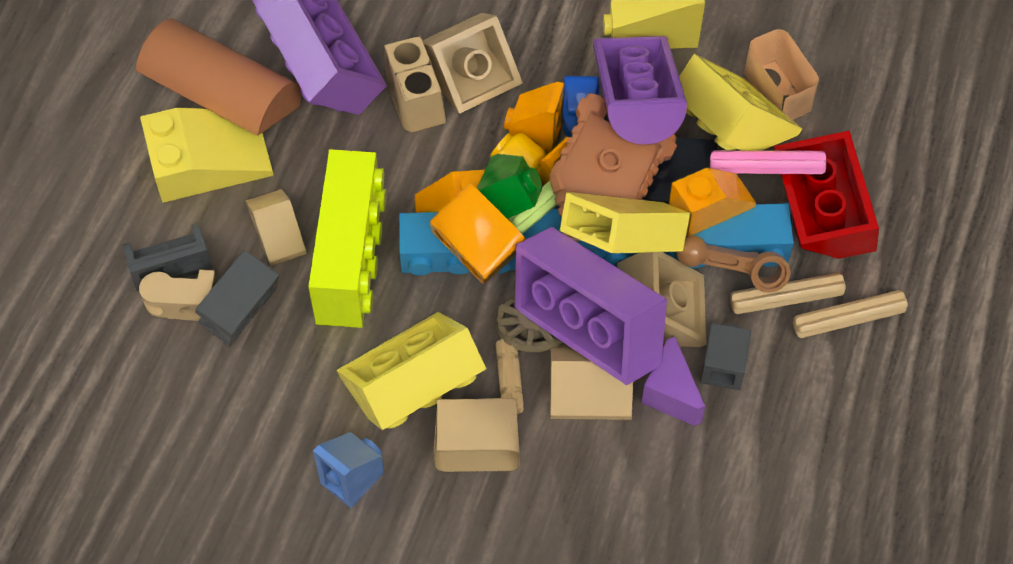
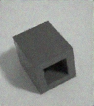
(726, 356)

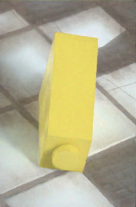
(645, 18)
(624, 223)

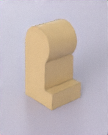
(175, 296)

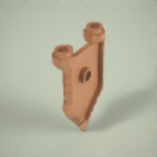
(602, 161)

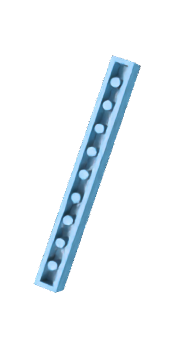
(756, 230)

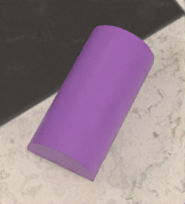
(640, 87)

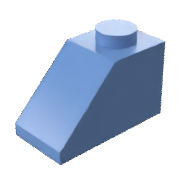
(348, 466)

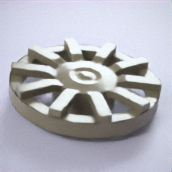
(525, 328)

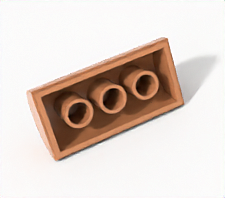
(217, 77)

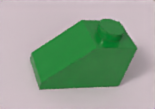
(510, 184)

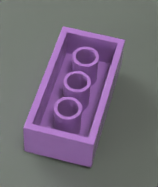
(323, 52)
(590, 305)

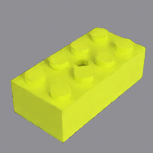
(347, 239)

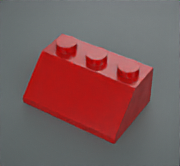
(834, 207)

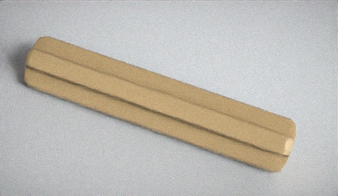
(792, 293)
(850, 314)

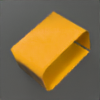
(476, 233)

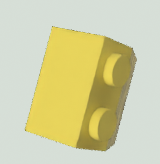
(201, 152)

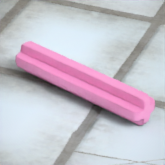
(769, 162)

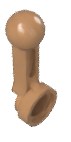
(698, 252)

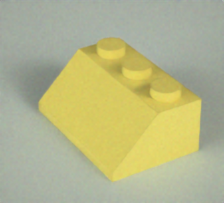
(733, 108)
(412, 370)

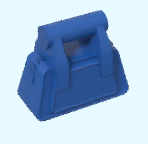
(574, 90)

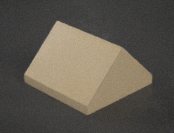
(584, 389)

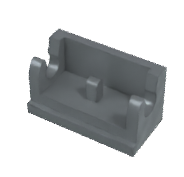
(174, 257)
(237, 297)

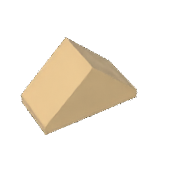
(276, 226)

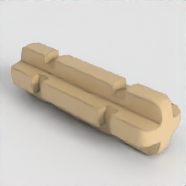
(509, 373)

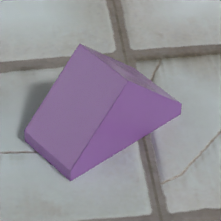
(672, 387)

